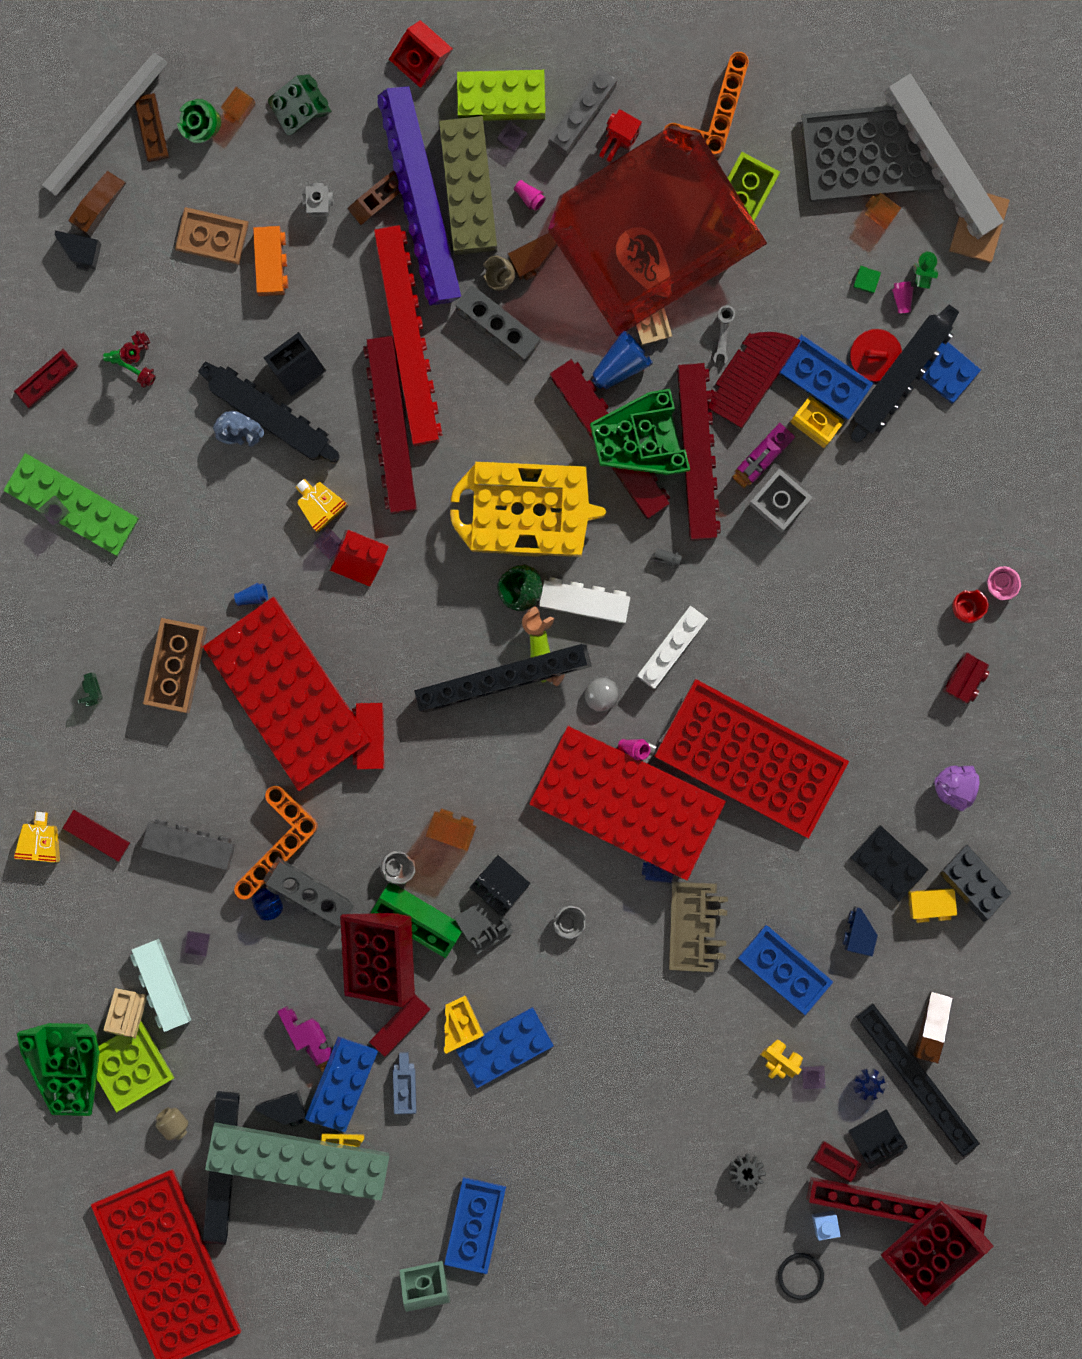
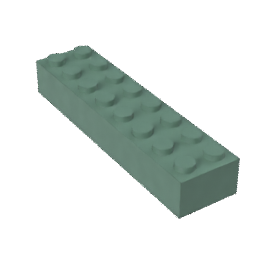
(297, 1161)

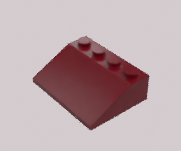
(378, 957)
(936, 1252)

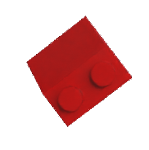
(420, 53)
(359, 558)

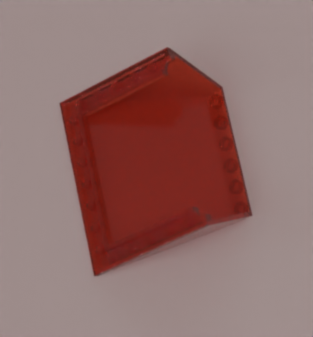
(653, 227)

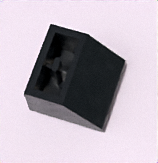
(295, 364)

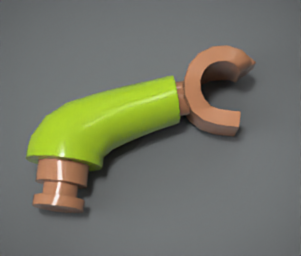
(538, 637)

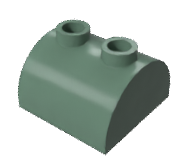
(424, 1286)

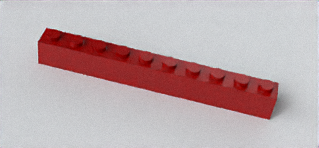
(406, 335)

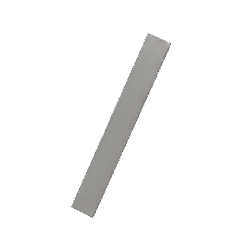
(104, 124)

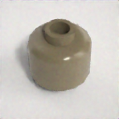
(171, 1123)

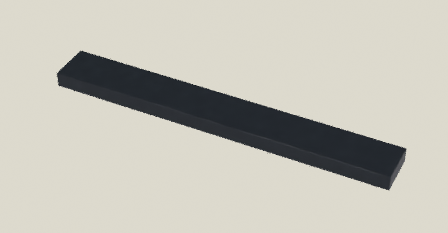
(917, 1080)

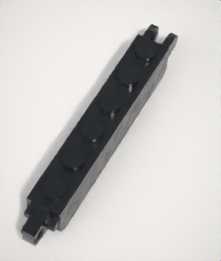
(903, 372)
(267, 413)

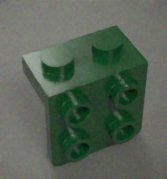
(298, 103)

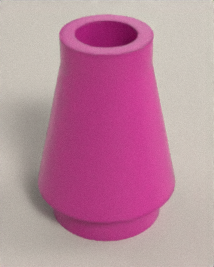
(531, 196)
(903, 296)
(636, 748)

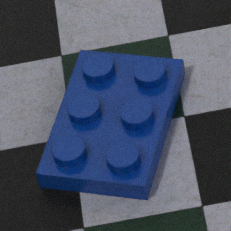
(950, 372)

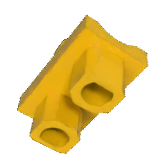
(778, 1063)

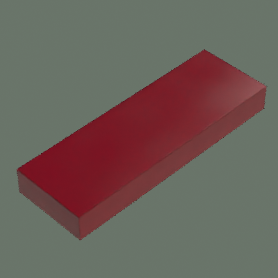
(46, 378)
(96, 835)
(399, 1025)

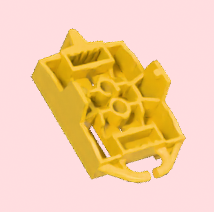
(500, 529)

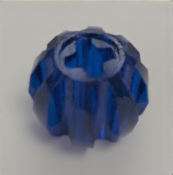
(267, 904)
(873, 1089)

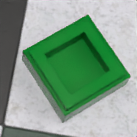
(867, 279)

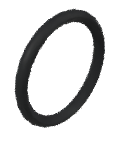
(780, 1277)

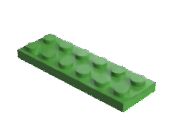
(89, 513)

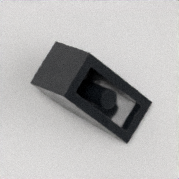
(80, 249)
(284, 1109)

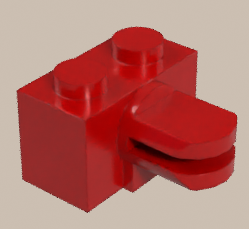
(623, 131)

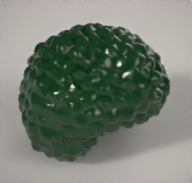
(520, 587)

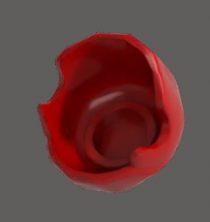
(970, 606)

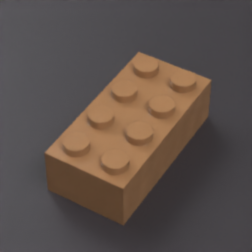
(175, 665)

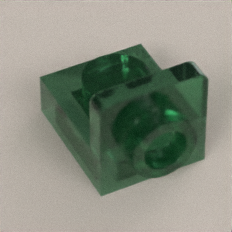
(91, 686)

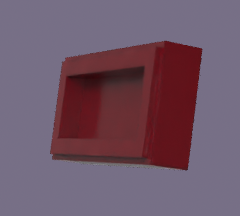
(837, 1161)

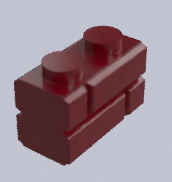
(966, 678)

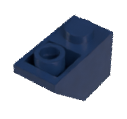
(861, 934)

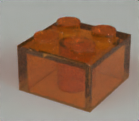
(451, 829)

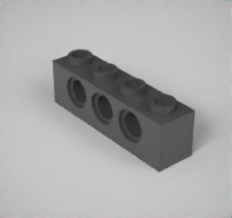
(474, 298)
(282, 871)

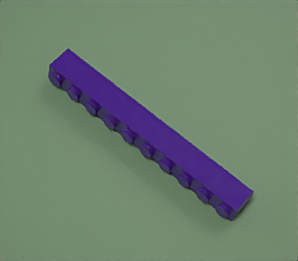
(418, 195)

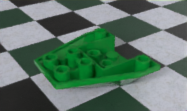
(641, 436)
(63, 1065)

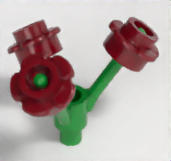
(130, 354)

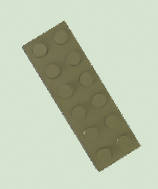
(468, 185)

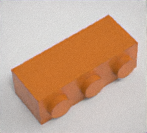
(270, 261)

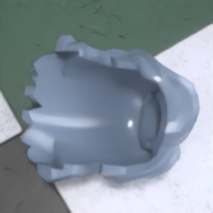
(234, 425)

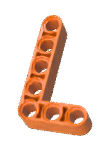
(720, 114)
(281, 847)

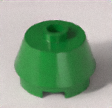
(199, 121)

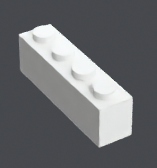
(584, 601)
(672, 647)

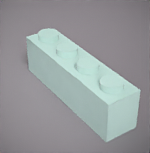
(161, 985)

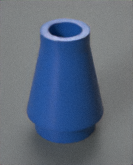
(252, 595)

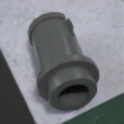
(667, 558)

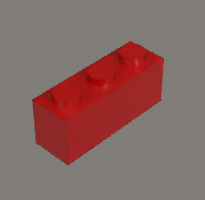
(372, 721)

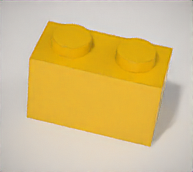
(932, 903)

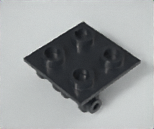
(500, 885)
(878, 1139)

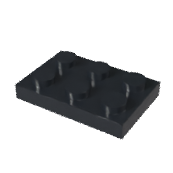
(889, 863)
(975, 883)

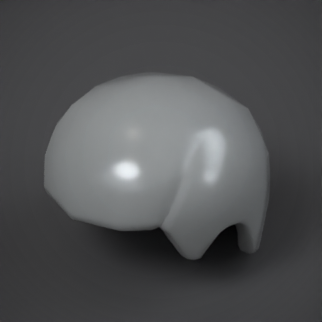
(601, 694)
(397, 867)
(569, 922)

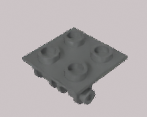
(483, 926)

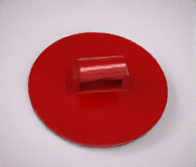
(874, 353)

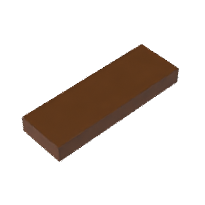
(151, 128)

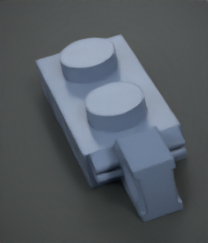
(404, 1086)

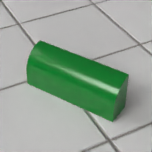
(429, 925)

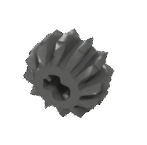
(739, 1176)

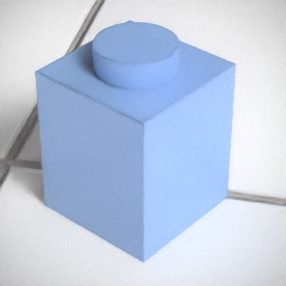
(826, 1225)

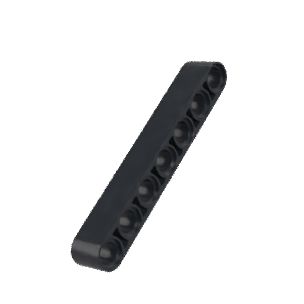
(220, 1183)

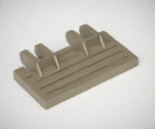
(691, 926)

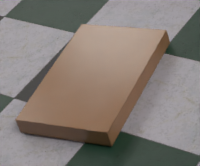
(211, 236)
(983, 248)

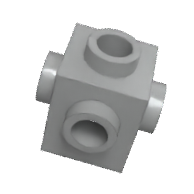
(319, 207)

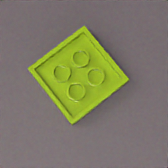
(131, 1068)

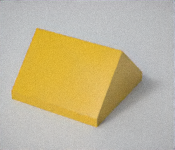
(817, 421)

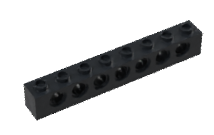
(503, 678)

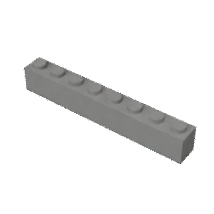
(943, 156)

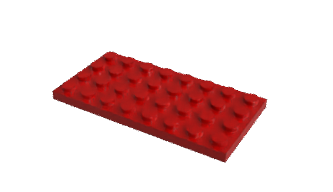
(286, 694)
(751, 758)
(627, 803)
(166, 1267)

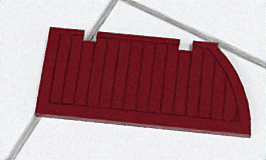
(751, 375)

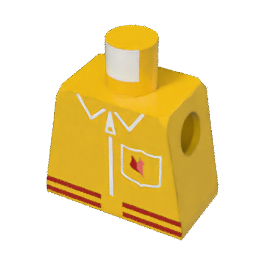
(319, 504)
(38, 840)

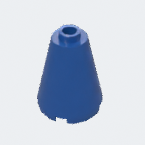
(620, 362)

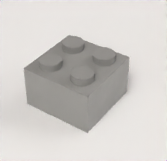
(780, 500)

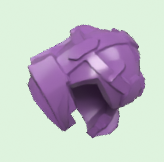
(957, 786)

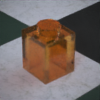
(237, 106)
(882, 210)

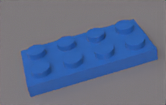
(826, 378)
(785, 969)
(505, 1047)
(341, 1084)
(475, 1225)

